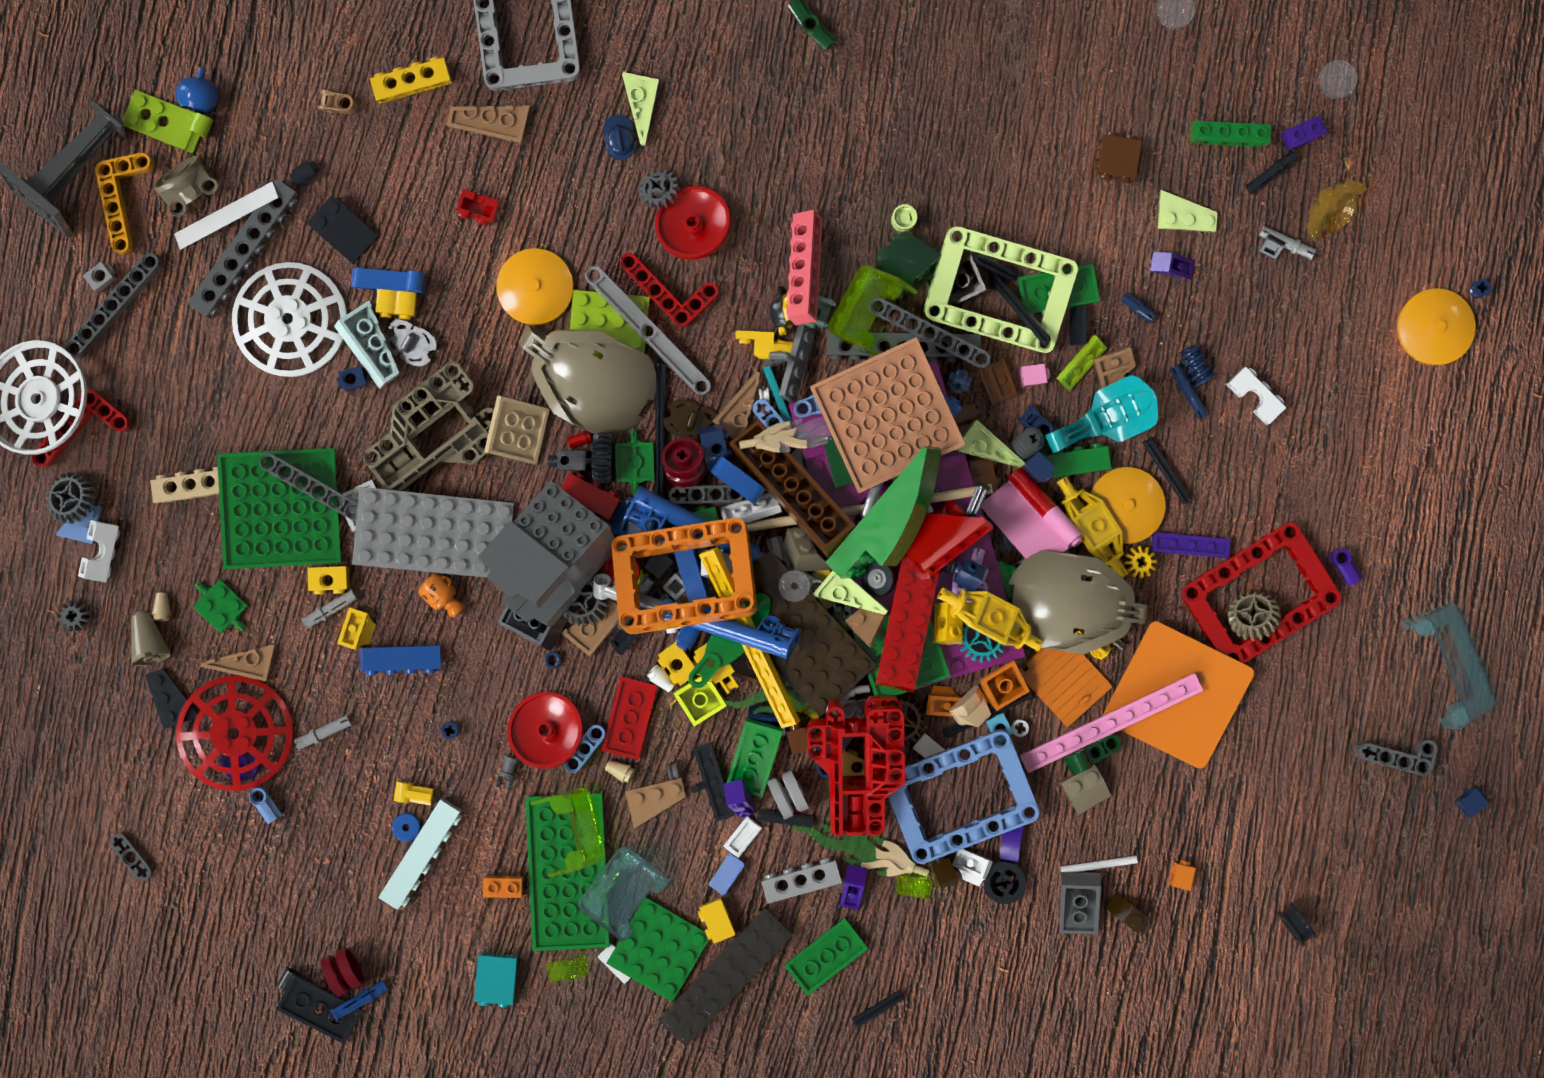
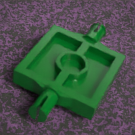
(634, 461)
(220, 606)

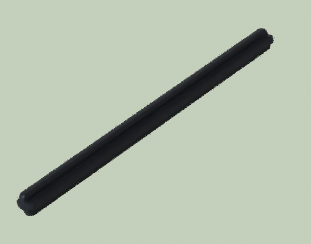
(660, 430)

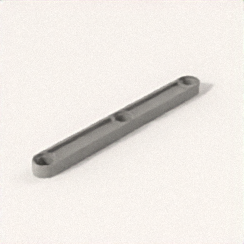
(638, 320)

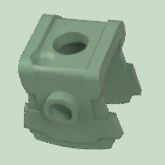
(824, 305)

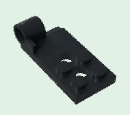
(303, 995)

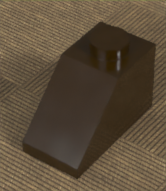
(944, 871)
(1127, 913)

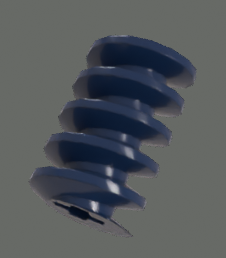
(1197, 364)

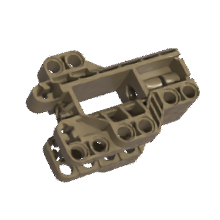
(451, 450)

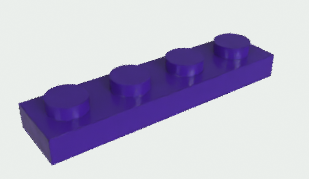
(1191, 545)

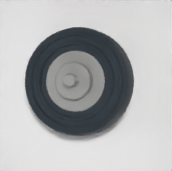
(878, 579)

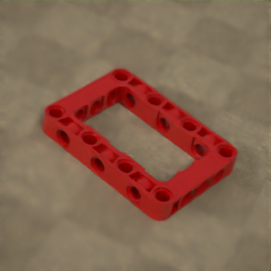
(1310, 609)

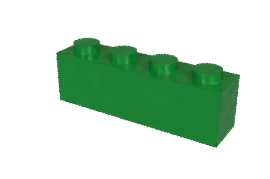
(1079, 460)

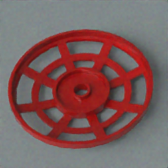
(247, 733)

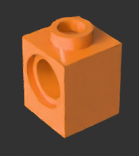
(1182, 875)

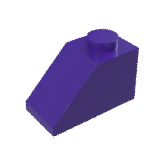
(1172, 265)
(853, 887)

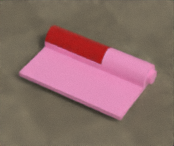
(1030, 517)

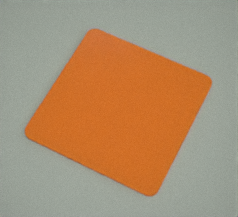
(1194, 724)

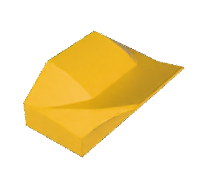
(356, 629)

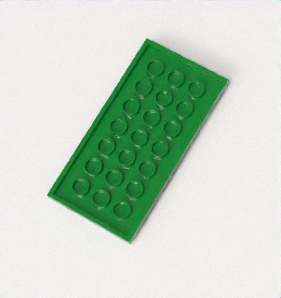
(554, 900)

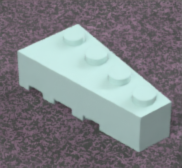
(368, 344)

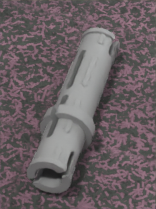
(1291, 244)
(322, 613)
(315, 736)

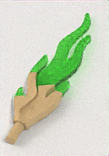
(869, 855)

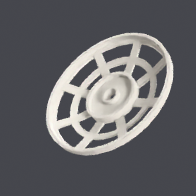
(297, 328)
(49, 394)

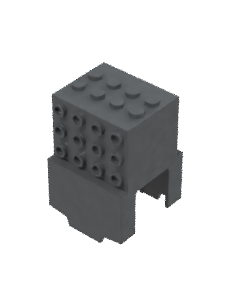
(547, 555)

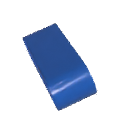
(738, 480)

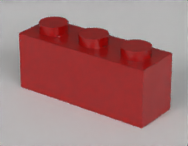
(591, 495)

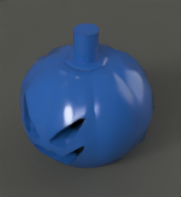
(197, 93)

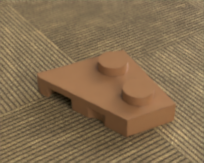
(866, 624)

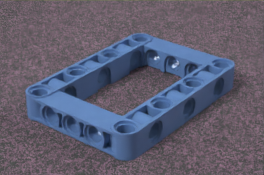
(974, 831)

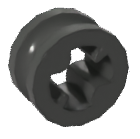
(673, 770)

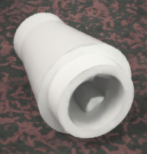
(661, 678)

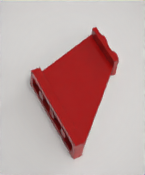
(944, 538)

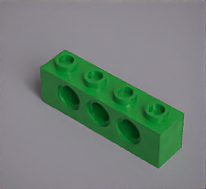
(1230, 134)

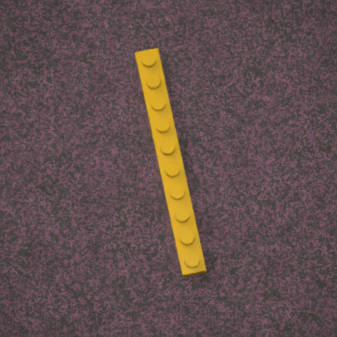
(759, 659)

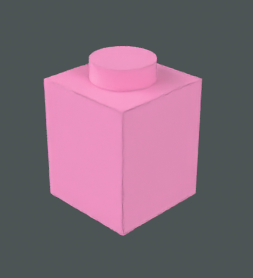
(1034, 375)

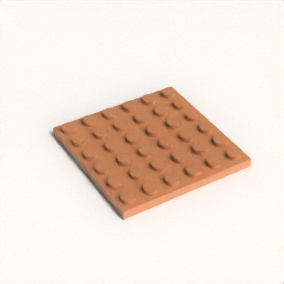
(886, 413)

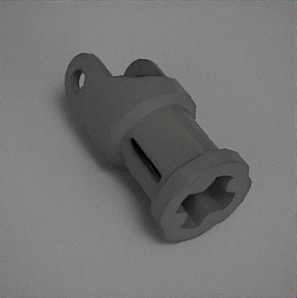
(507, 771)

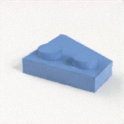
(79, 530)

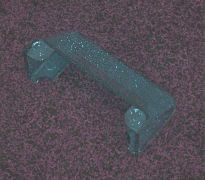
(1462, 662)

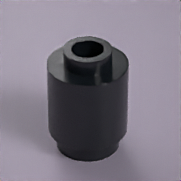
(304, 173)

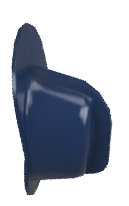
(619, 137)

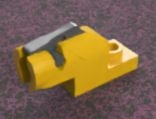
(764, 344)

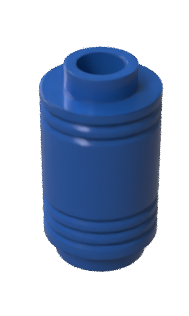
(687, 637)

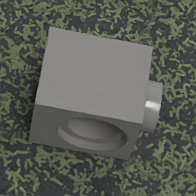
(92, 276)

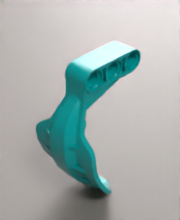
(1116, 412)

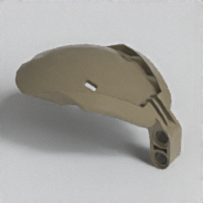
(607, 389)
(1058, 601)

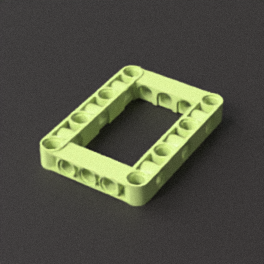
(1011, 252)

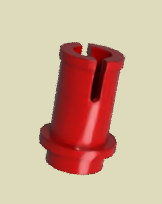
(579, 439)

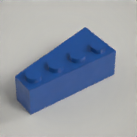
(400, 658)

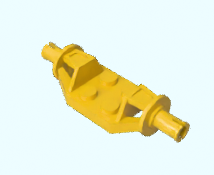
(1095, 524)
(991, 617)

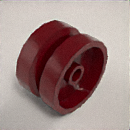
(684, 462)
(342, 972)

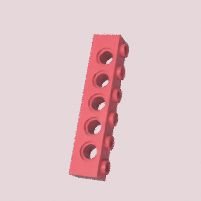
(804, 267)

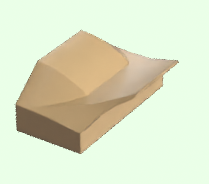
(971, 708)

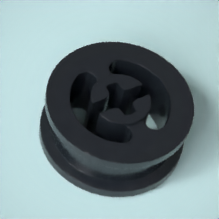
(1005, 897)
(1297, 924)

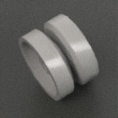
(790, 793)

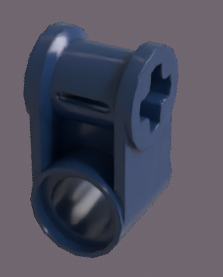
(1035, 421)

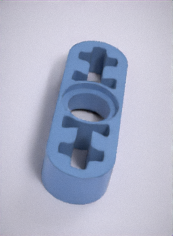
(768, 408)

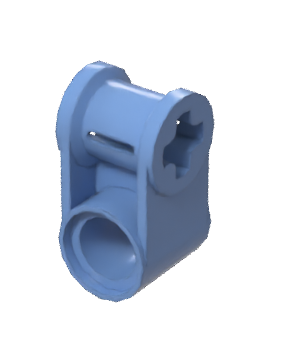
(811, 403)

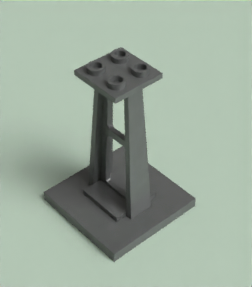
(58, 173)

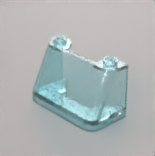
(620, 891)

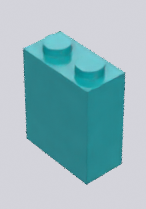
(496, 979)

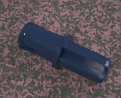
(1138, 307)

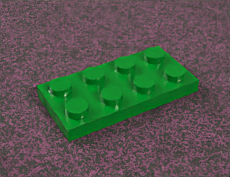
(1035, 289)
(755, 755)
(826, 956)

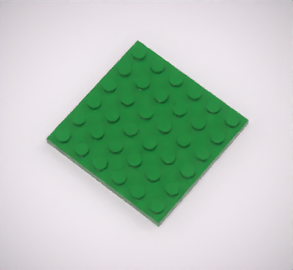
(272, 521)

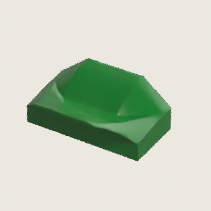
(1006, 572)

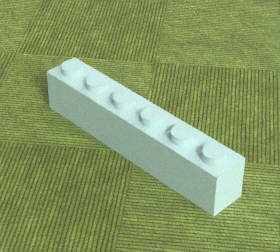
(420, 853)

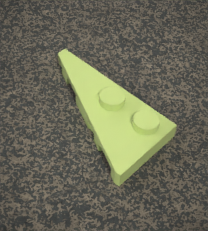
(642, 96)
(984, 444)
(848, 593)

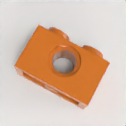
(503, 886)

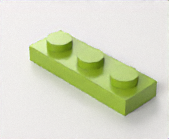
(1081, 363)

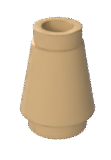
(161, 607)
(621, 771)

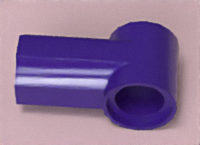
(1347, 567)

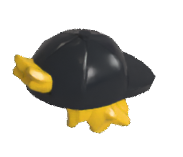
(778, 312)

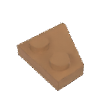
(1114, 366)

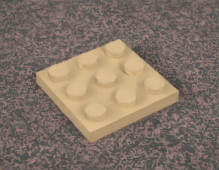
(516, 430)

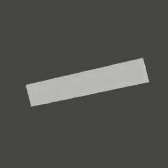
(226, 215)

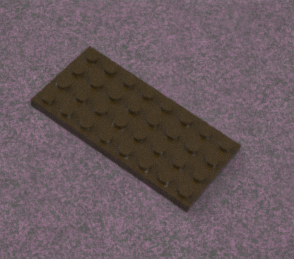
(826, 657)

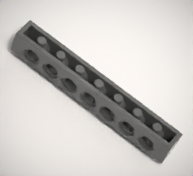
(233, 252)
(894, 339)

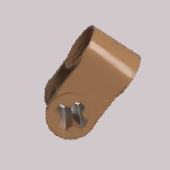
(333, 103)

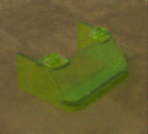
(853, 315)
(585, 828)

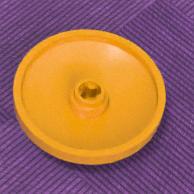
(535, 286)
(1436, 326)
(1133, 501)

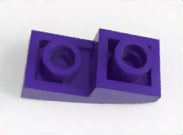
(1011, 845)

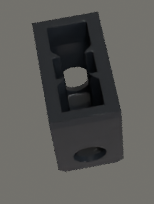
(578, 461)

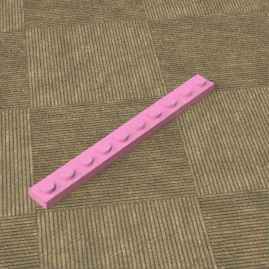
(1111, 722)

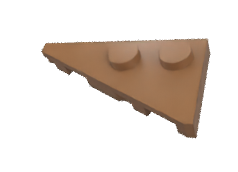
(736, 412)
(250, 664)

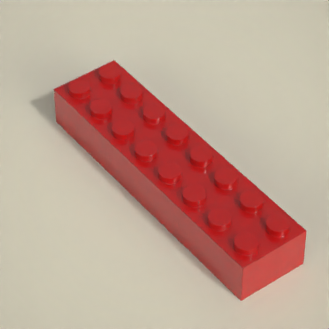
(907, 626)

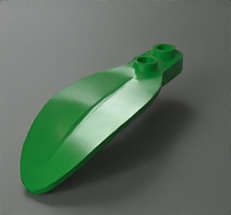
(725, 651)

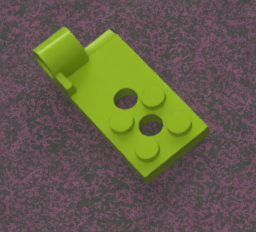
(183, 126)

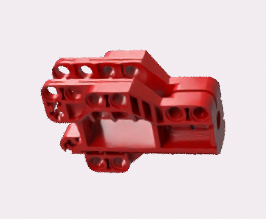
(879, 776)

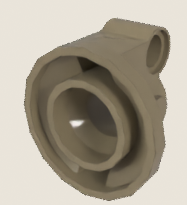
(184, 184)

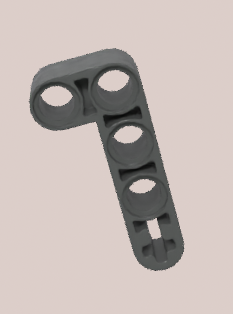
(706, 497)
(1394, 756)

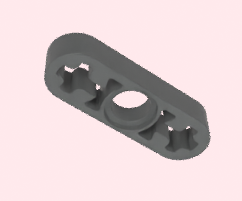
(135, 871)

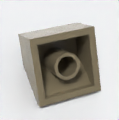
(803, 552)
(1085, 789)

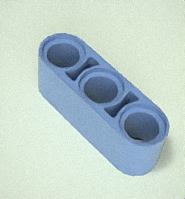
(592, 742)

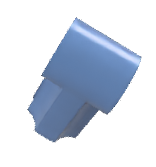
(266, 806)

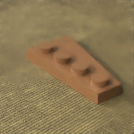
(497, 122)

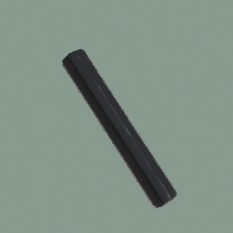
(1167, 470)

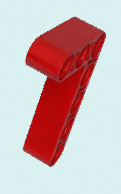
(665, 295)
(90, 409)

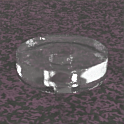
(794, 594)

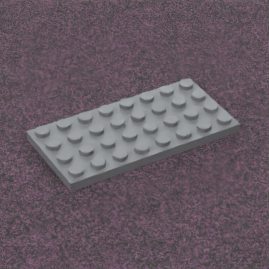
(426, 531)

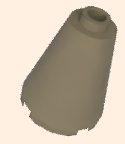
(146, 641)

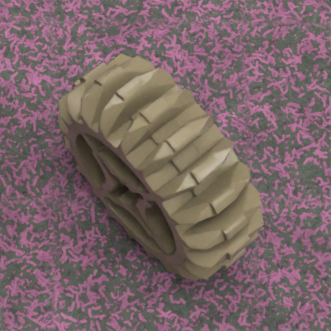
(1262, 621)

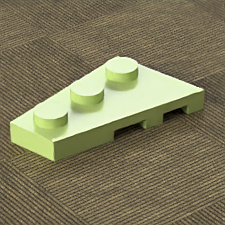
(1184, 215)

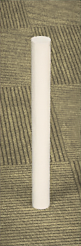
(1099, 864)

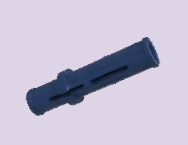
(1189, 391)

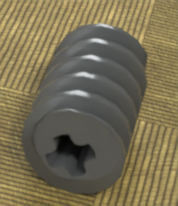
(1027, 443)

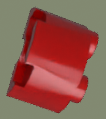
(476, 207)

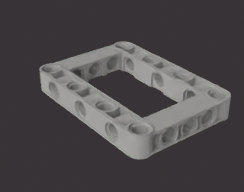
(527, 75)

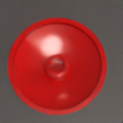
(693, 224)
(545, 730)

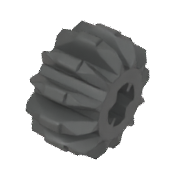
(78, 621)

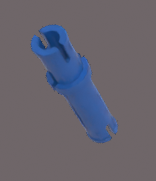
(359, 1000)

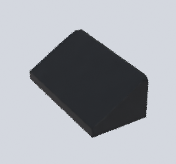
(1078, 326)

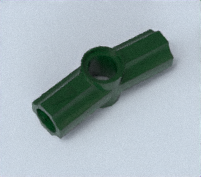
(819, 33)

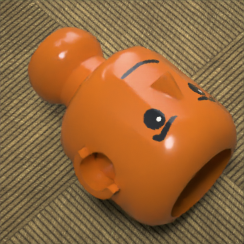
(440, 594)

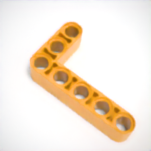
(116, 196)

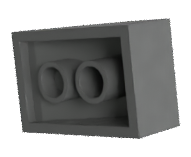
(1079, 903)

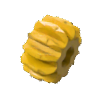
(1146, 559)

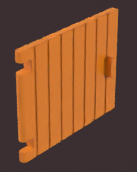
(1062, 682)

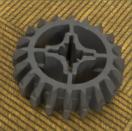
(70, 509)
(590, 614)

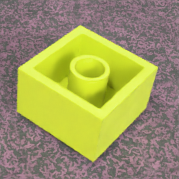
(700, 702)

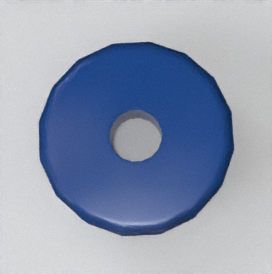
(412, 821)

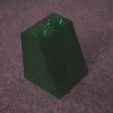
(907, 258)

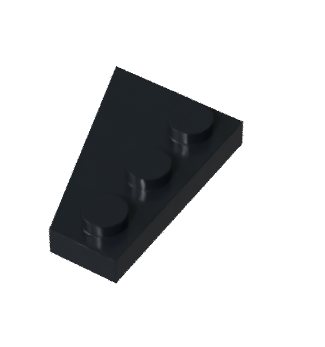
(168, 698)

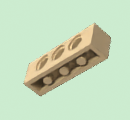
(161, 490)

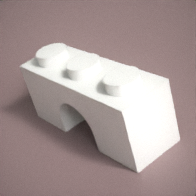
(1269, 405)
(99, 566)

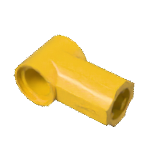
(408, 792)

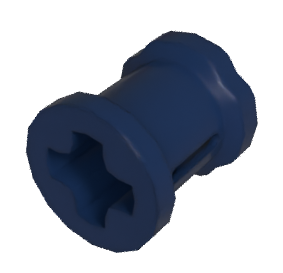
(1476, 293)
(445, 733)

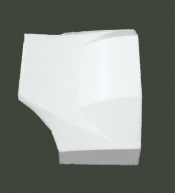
(972, 866)

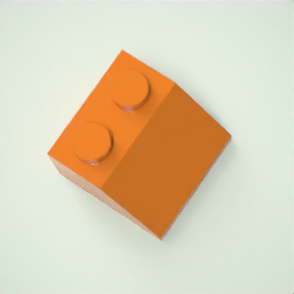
(1004, 685)

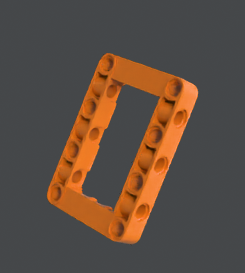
(676, 540)

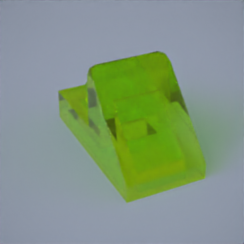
(913, 886)
(567, 969)

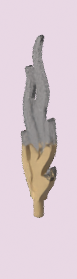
(790, 434)

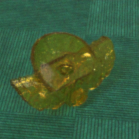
(1334, 208)

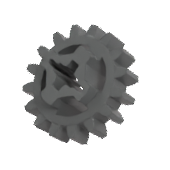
(658, 189)

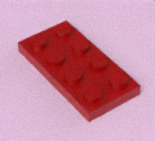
(629, 718)

